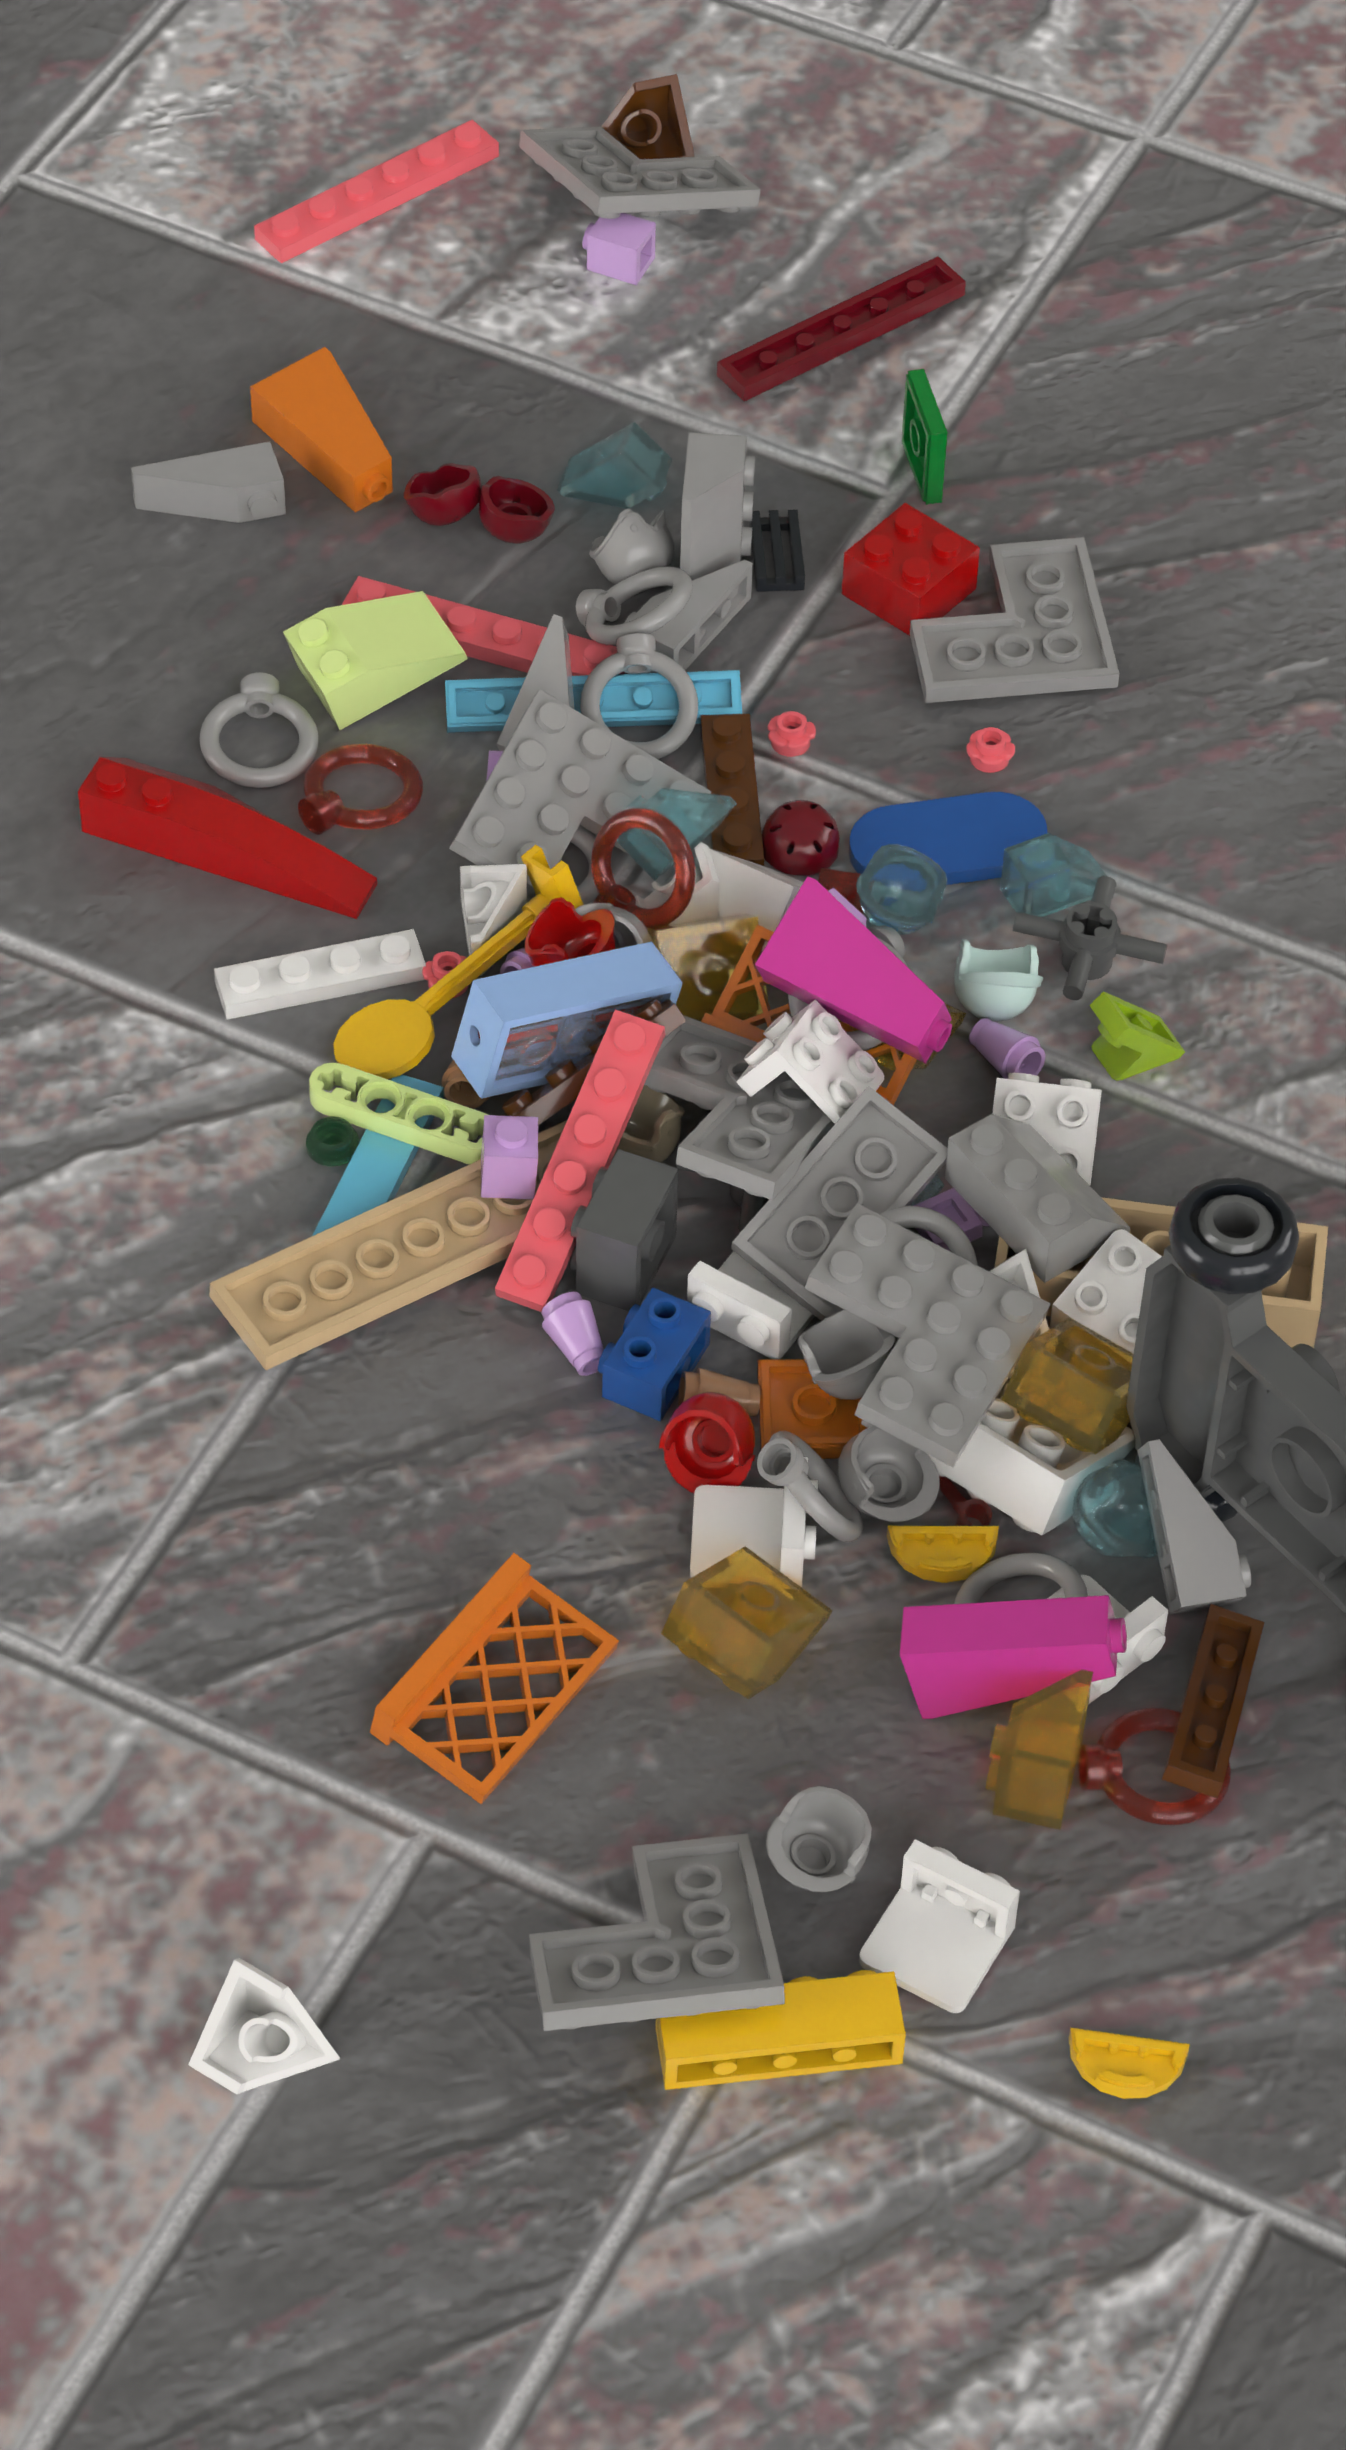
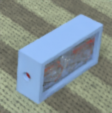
(549, 1013)

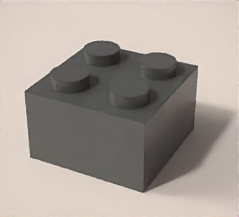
(625, 1230)

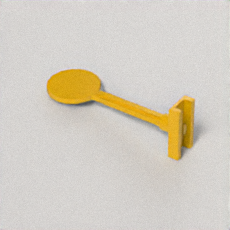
(398, 1032)

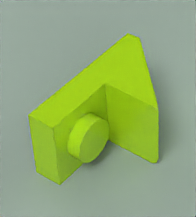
(1131, 1038)

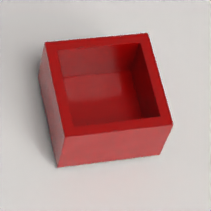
(910, 569)

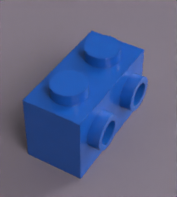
(652, 1353)

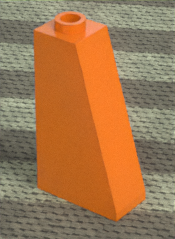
(324, 428)

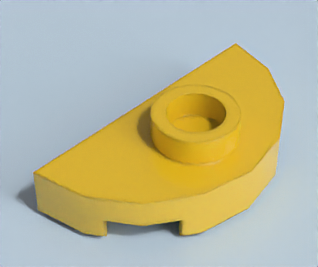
(942, 1551)
(1126, 2063)

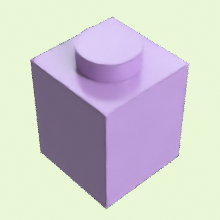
(620, 247)
(509, 1157)

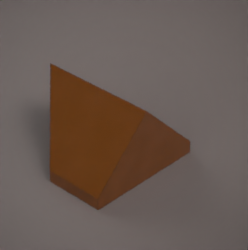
(652, 120)

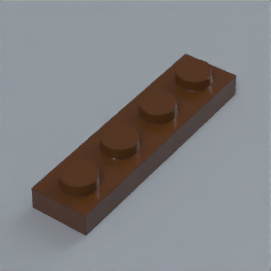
(732, 773)
(567, 1078)
(1213, 1701)

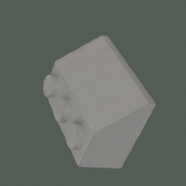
(715, 503)
(1029, 1194)

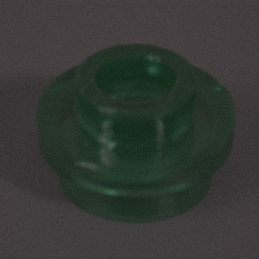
(332, 1141)

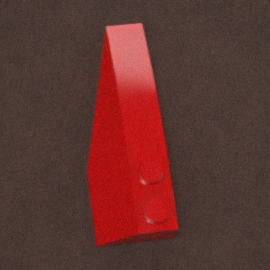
(216, 834)

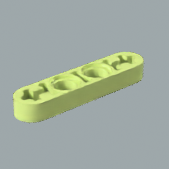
(401, 1120)

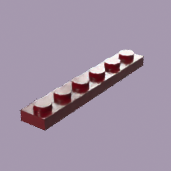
(840, 328)

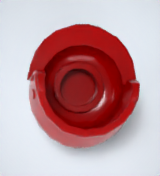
(564, 934)
(709, 1442)

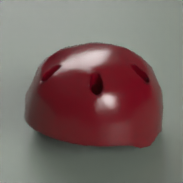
(444, 494)
(510, 520)
(802, 827)

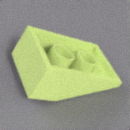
(372, 652)

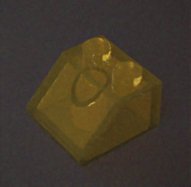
(704, 959)
(1073, 1385)
(744, 1621)
(1039, 1752)

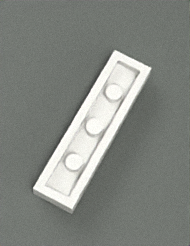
(319, 974)

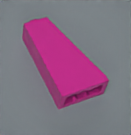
(838, 962)
(1005, 1649)

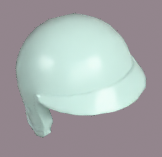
(996, 981)

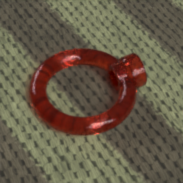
(324, 809)
(622, 897)
(1102, 1768)

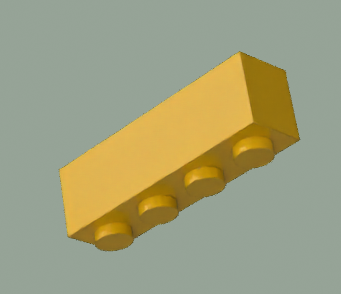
(818, 2030)

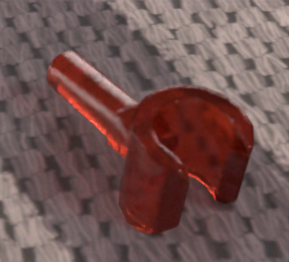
(965, 1508)

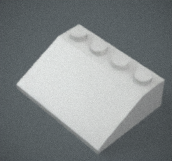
(1026, 1467)

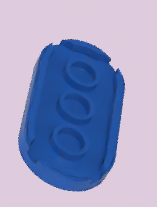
(956, 832)

